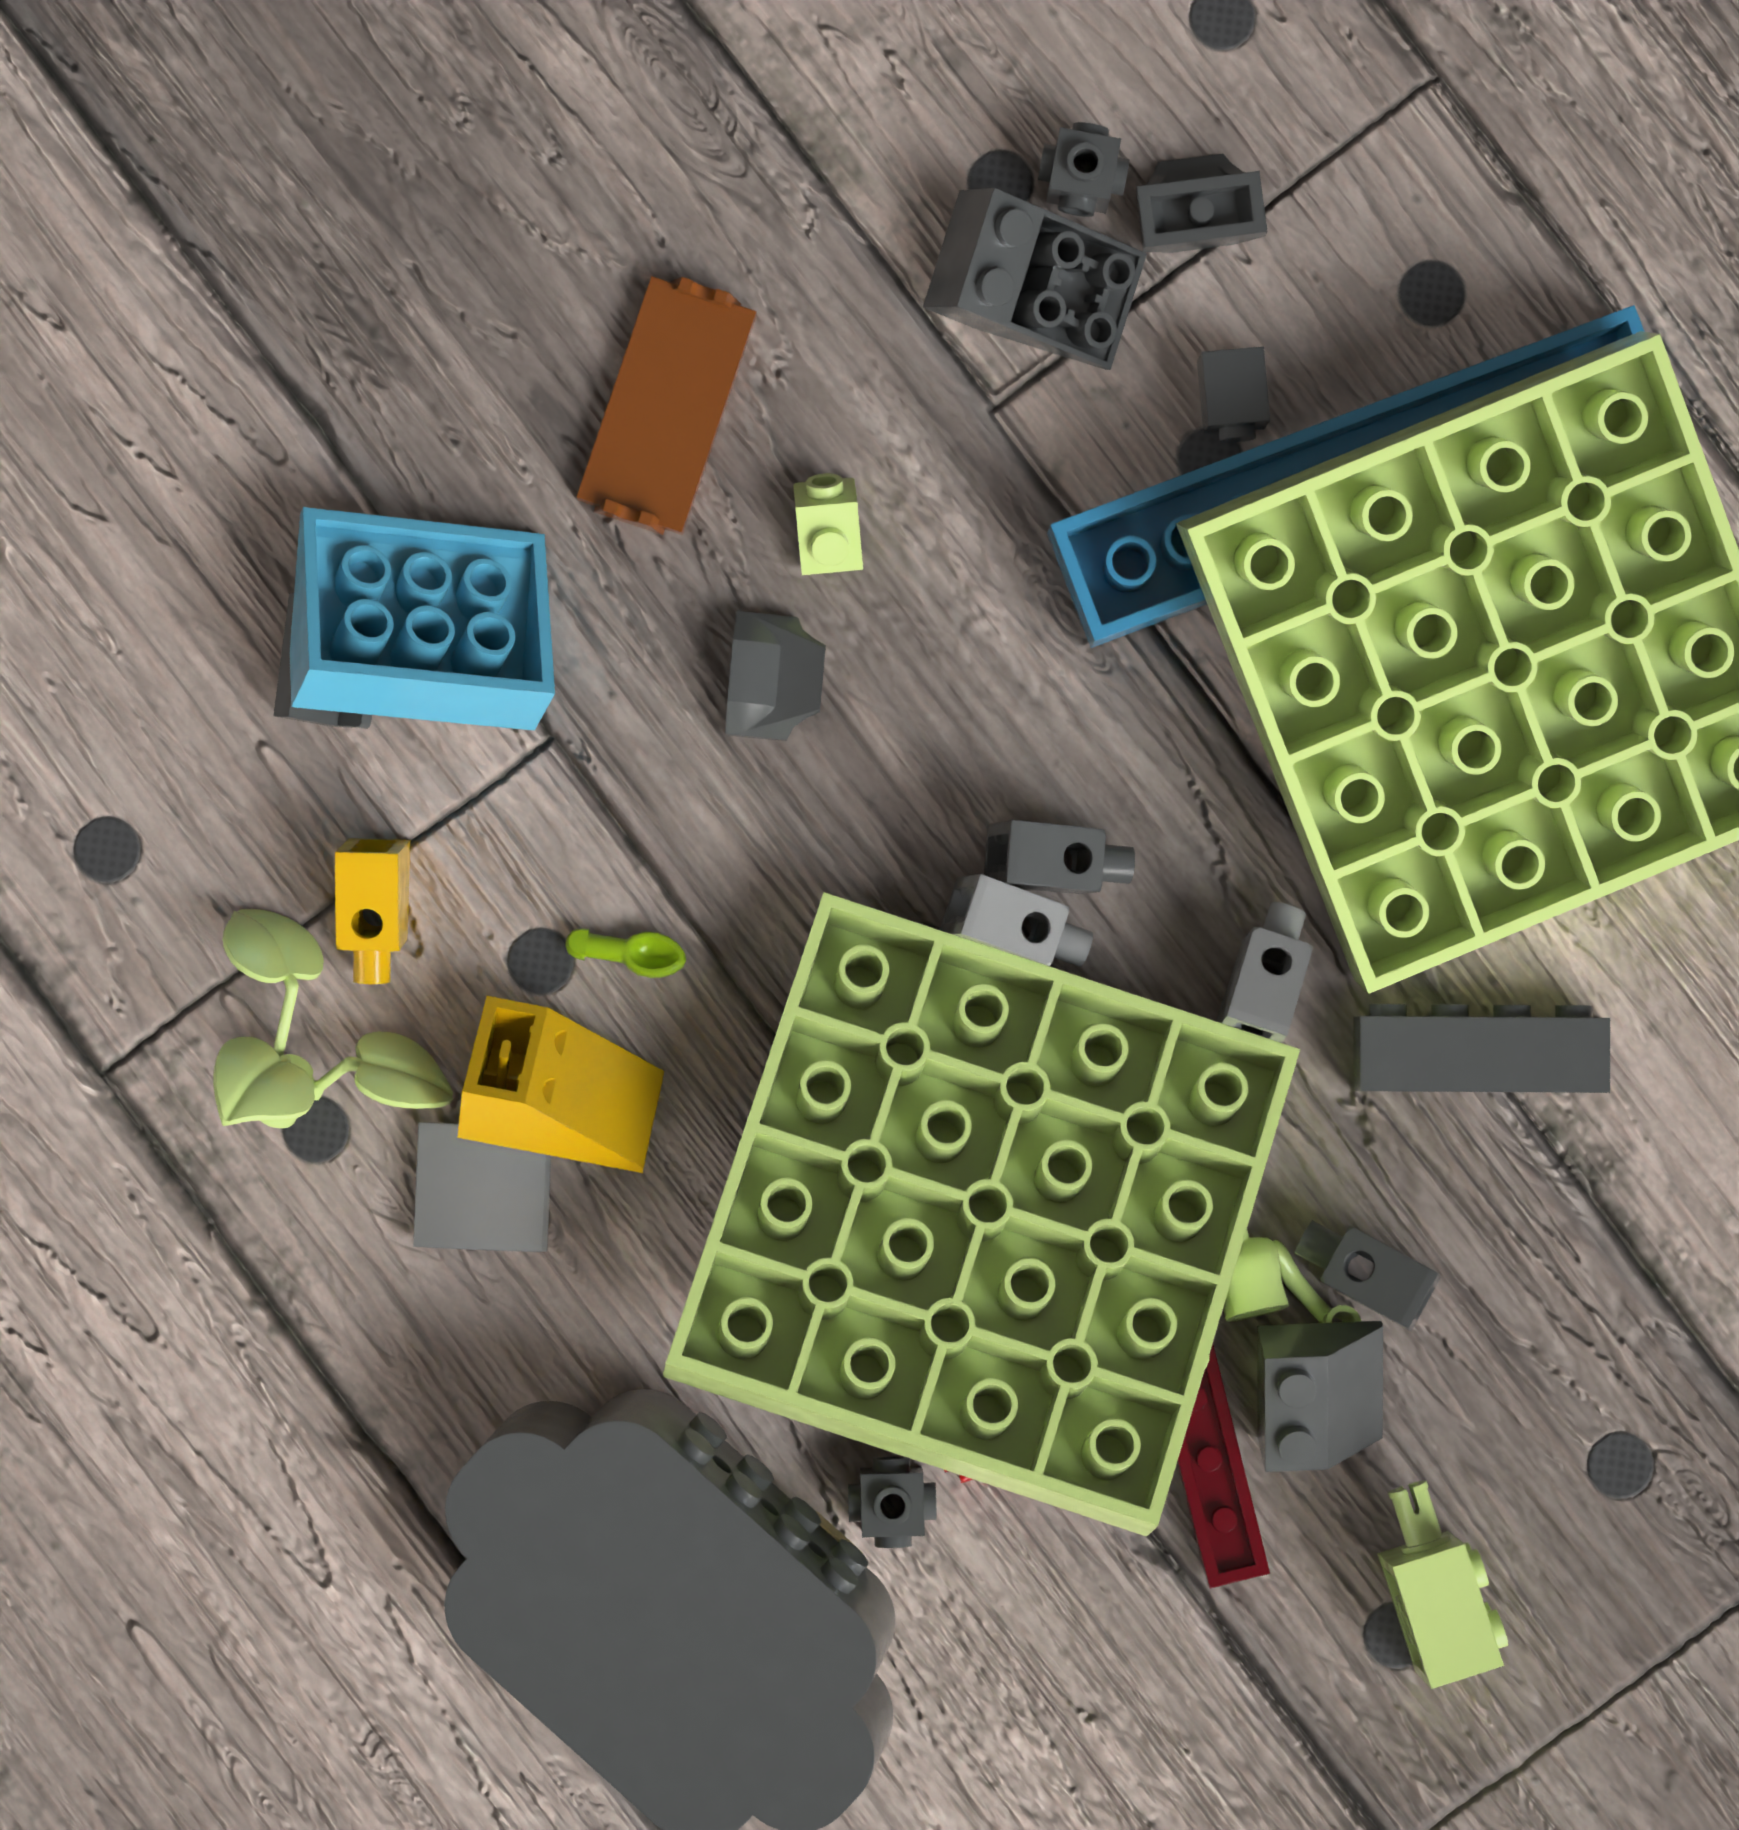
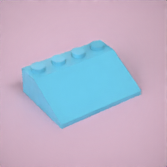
(420, 620)

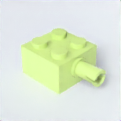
(1439, 1596)

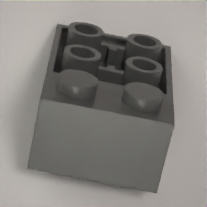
(1034, 277)

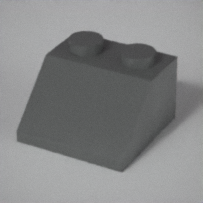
(1318, 1393)

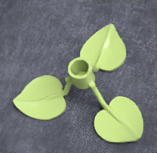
(277, 1088)

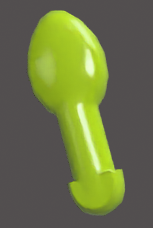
(642, 953)

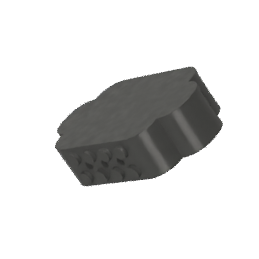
(671, 1613)

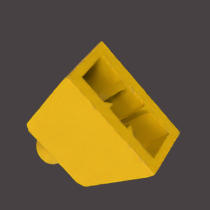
(376, 878)

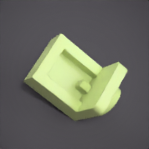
(828, 524)

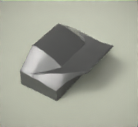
(1200, 205)
(772, 676)

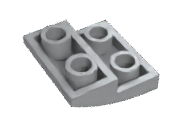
(479, 1194)

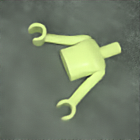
(1259, 1289)

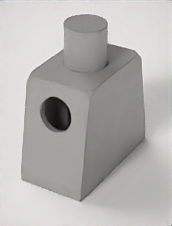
(994, 914)
(1257, 998)

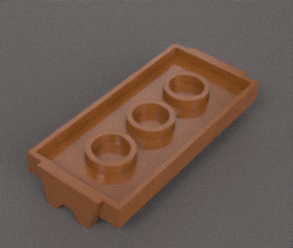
(667, 405)

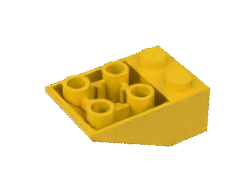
(557, 1089)

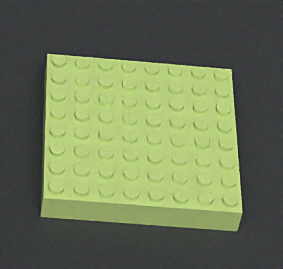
(1491, 657)
(984, 1215)

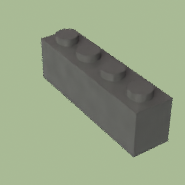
(1481, 1052)

